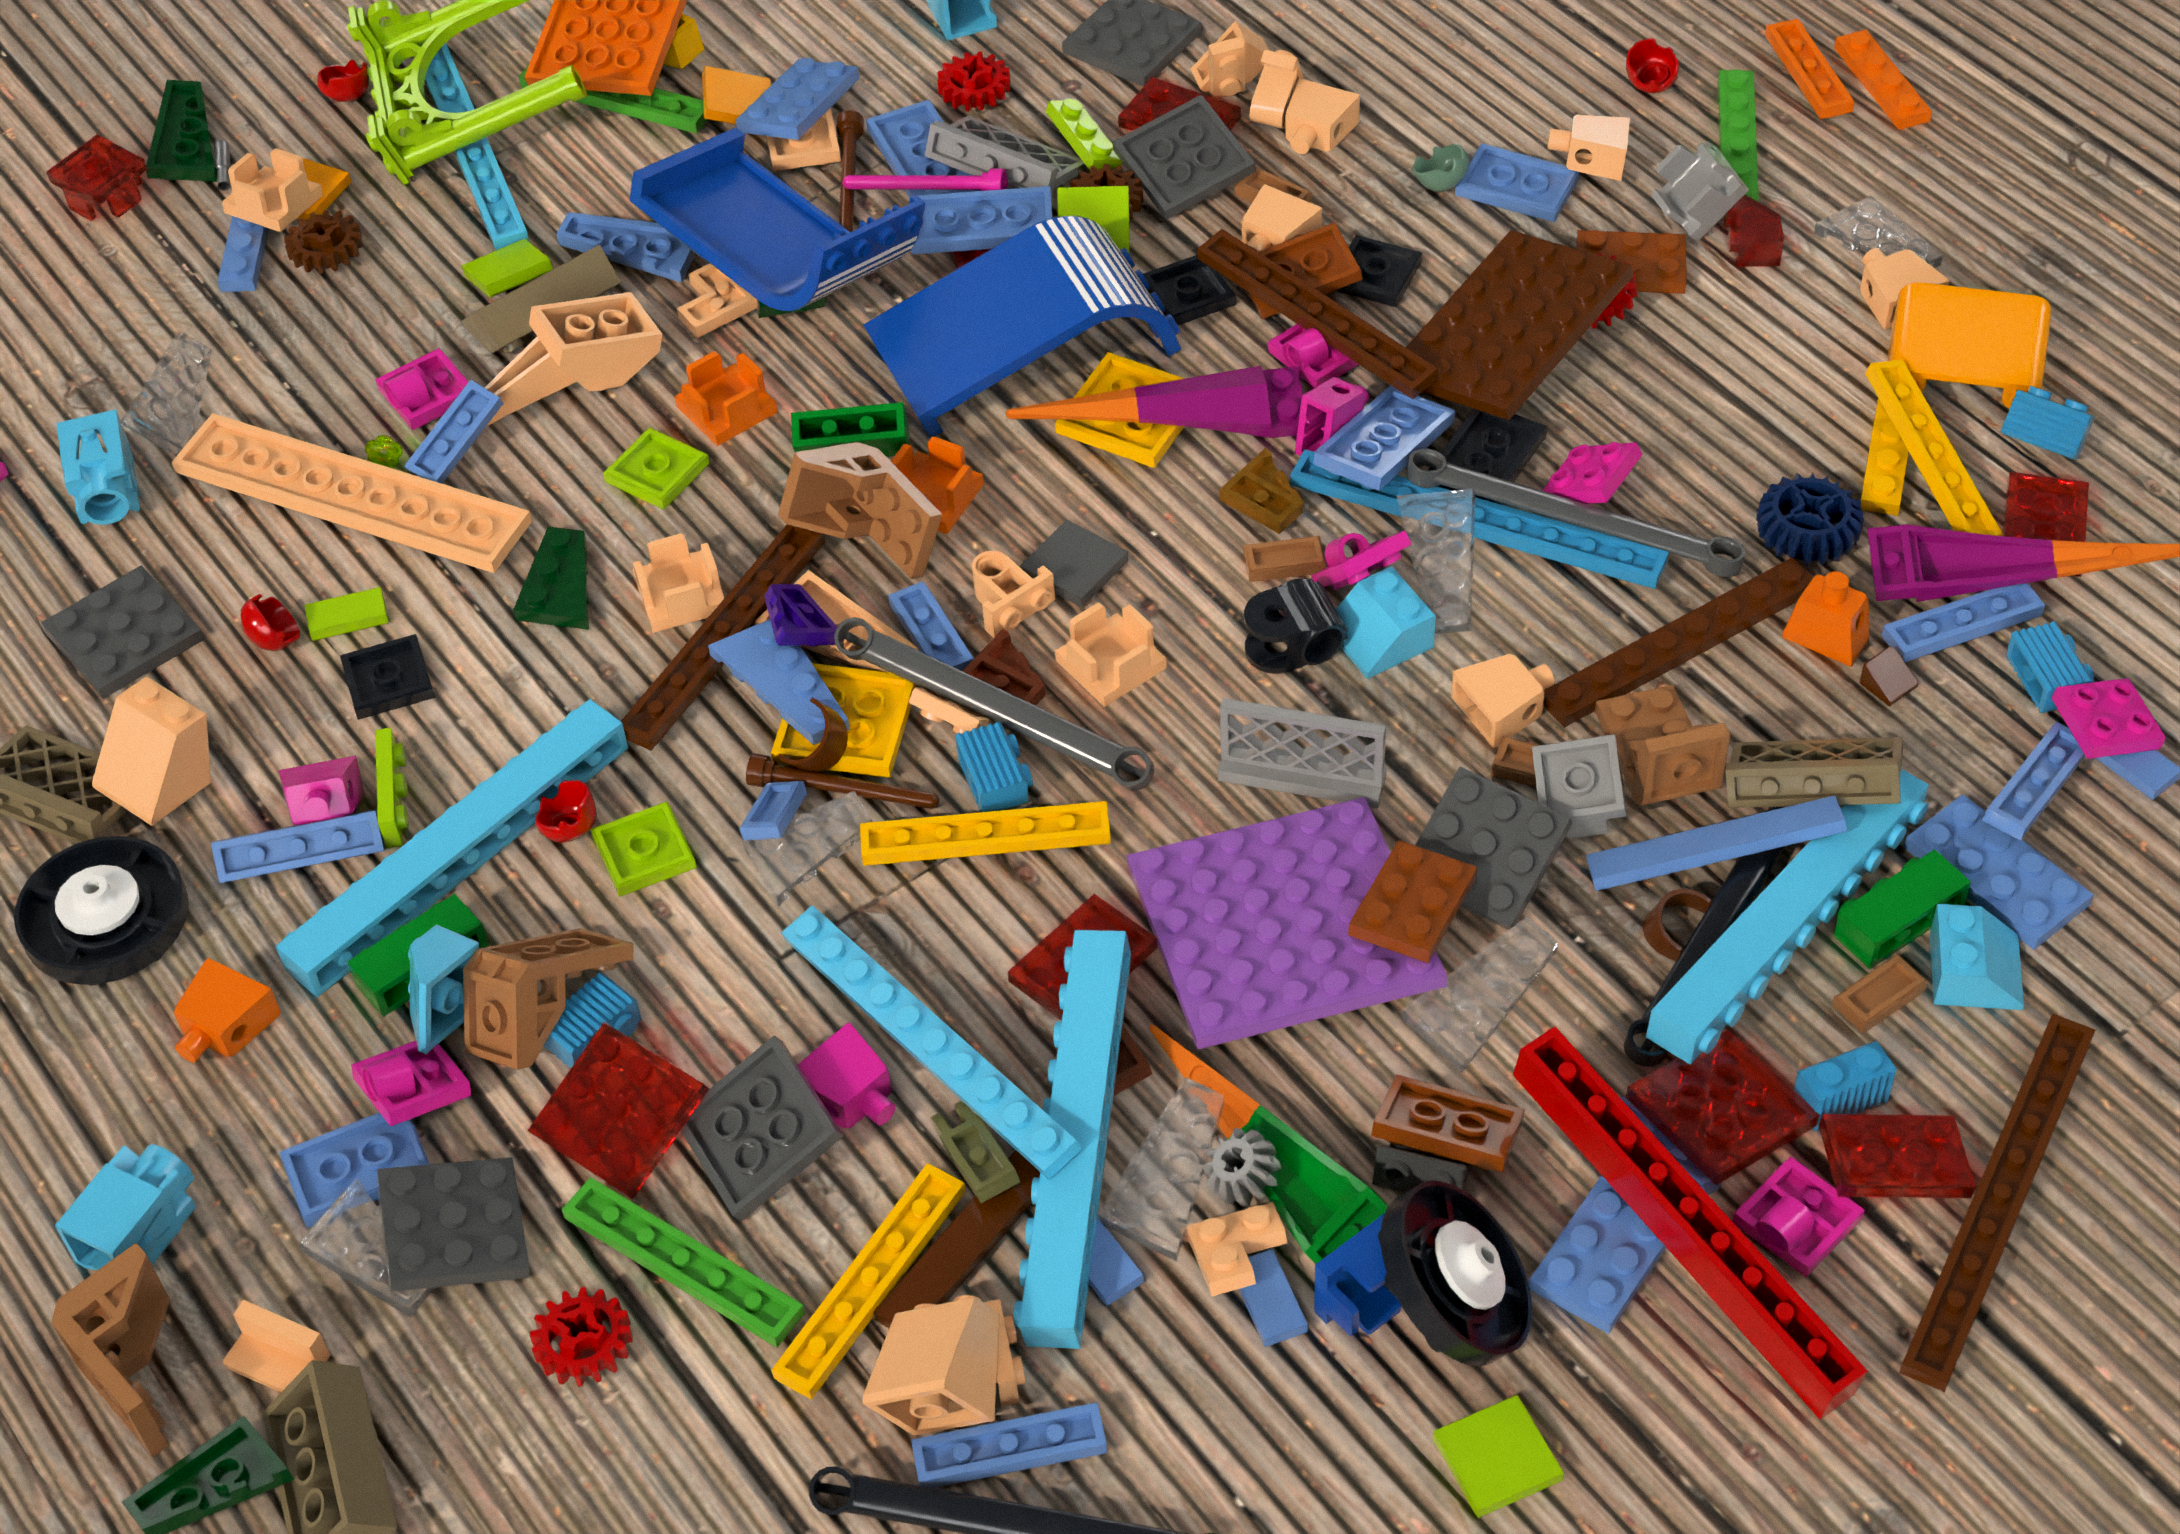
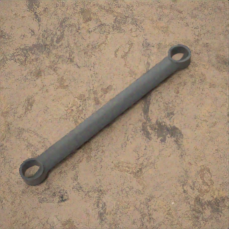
(1577, 512)
(994, 703)

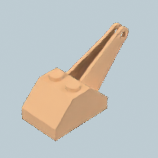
(580, 341)

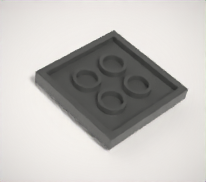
(1131, 38)
(1184, 156)
(122, 631)
(1502, 836)
(759, 1128)
(452, 1224)

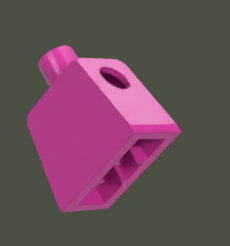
(1327, 411)
(321, 790)
(850, 1079)

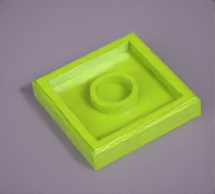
(1101, 204)
(507, 267)
(656, 468)
(643, 848)
(1497, 1456)

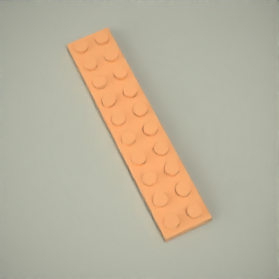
(353, 492)

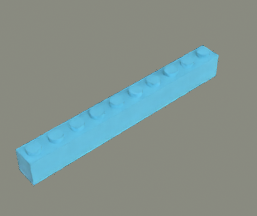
(450, 847)
(1779, 922)
(1081, 1103)

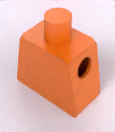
(1831, 619)
(222, 1011)

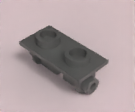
(1405, 1169)

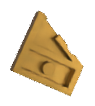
(1263, 494)

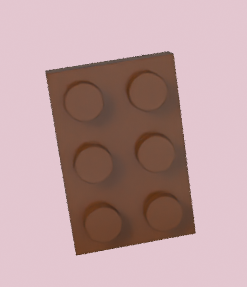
(1654, 257)
(1316, 258)
(1412, 901)
(1448, 1123)

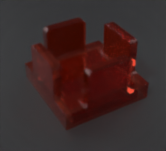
(97, 174)

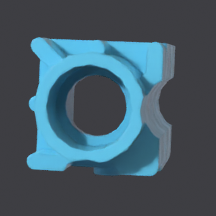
(962, 17)
(99, 481)
(128, 1204)

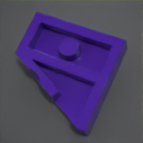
(797, 617)

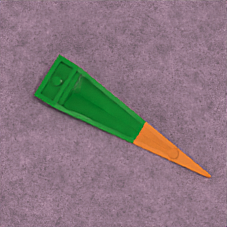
(1313, 1193)

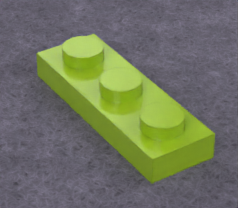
(1082, 133)
(390, 787)

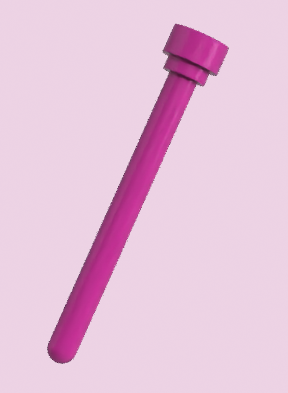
(992, 180)

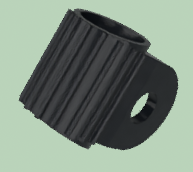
(1298, 616)

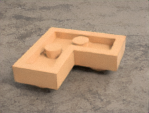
(719, 301)
(1225, 1241)

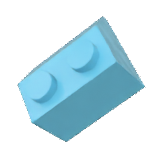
(1385, 623)
(1974, 959)
(437, 984)

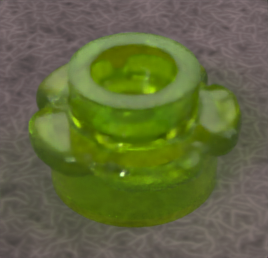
(387, 459)

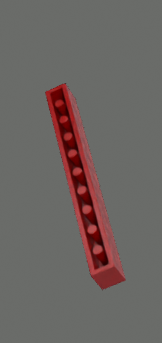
(1689, 1224)

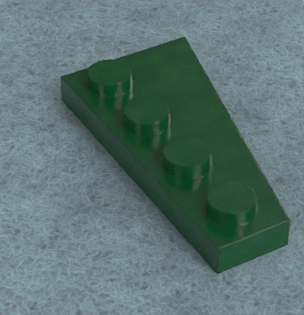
(181, 136)

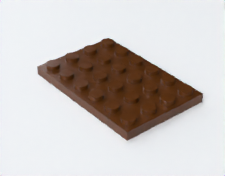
(1515, 321)

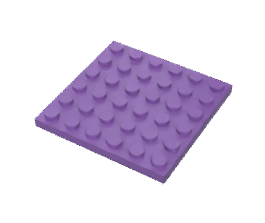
(1263, 920)

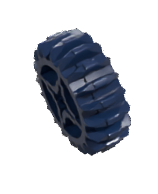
(1808, 527)

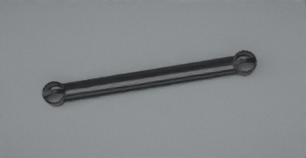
(1728, 904)
(957, 1510)

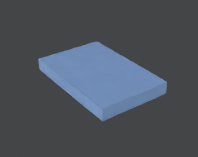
(1517, 182)
(331, 1162)

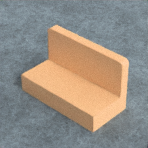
(272, 1347)

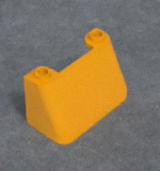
(1971, 336)

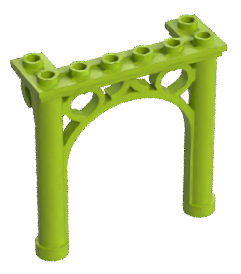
(420, 35)

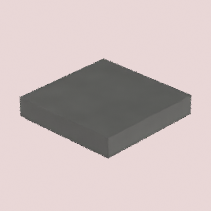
(1078, 562)

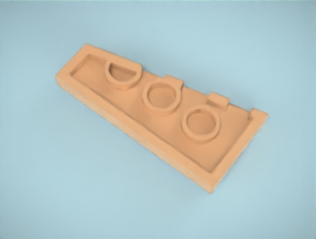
(838, 609)

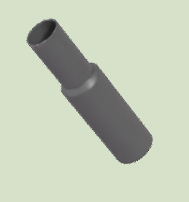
(222, 164)

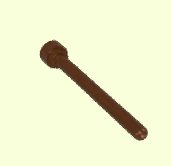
(849, 128)
(764, 770)

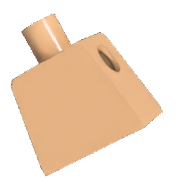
(1320, 116)
(1594, 145)
(1278, 218)
(1886, 276)
(1501, 695)

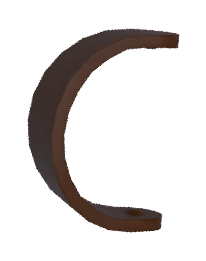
(831, 746)
(1654, 929)

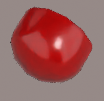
(1651, 66)
(343, 82)
(268, 623)
(568, 813)

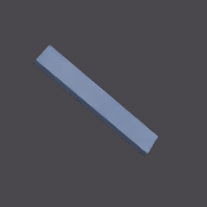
(1716, 843)

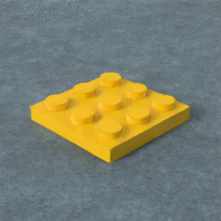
(1131, 440)
(876, 714)

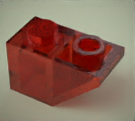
(1754, 234)

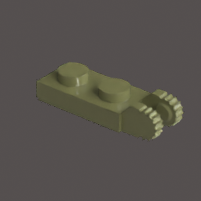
(976, 1153)

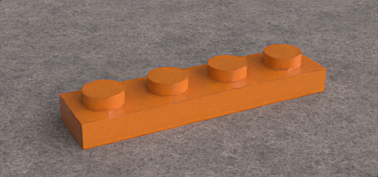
(1809, 68)
(1882, 79)

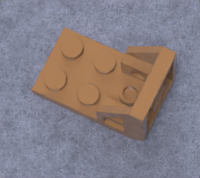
(859, 493)
(1660, 747)
(501, 1002)
(114, 1310)

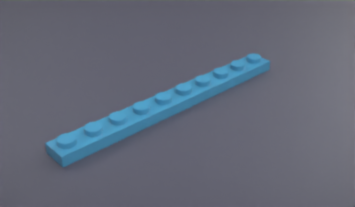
(1505, 526)

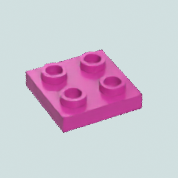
(1311, 354)
(422, 388)
(1594, 472)
(1364, 560)
(2108, 718)
(410, 1083)
(1798, 1216)

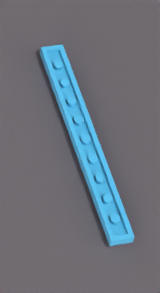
(476, 159)
(932, 1043)

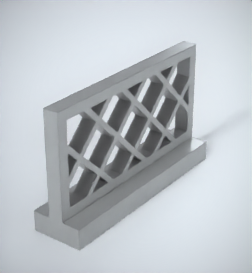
(978, 146)
(1296, 768)

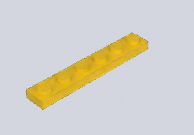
(1931, 448)
(984, 833)
(868, 1281)

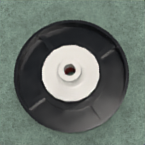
(101, 910)
(1455, 1273)

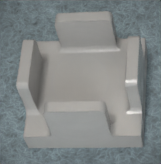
(1698, 189)
(1581, 782)

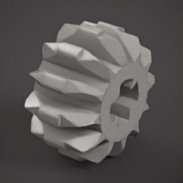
(1241, 1167)

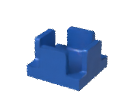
(1352, 1286)

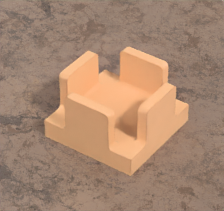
(273, 194)
(677, 584)
(1110, 653)

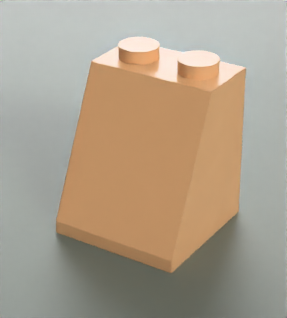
(153, 752)
(937, 1367)

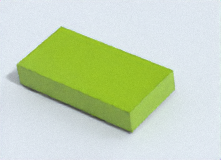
(346, 613)

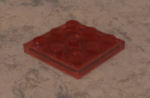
(1722, 1108)
(618, 1110)

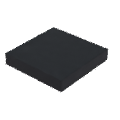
(1384, 270)
(1190, 289)
(387, 676)

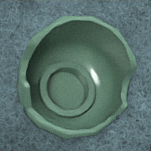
(1443, 169)

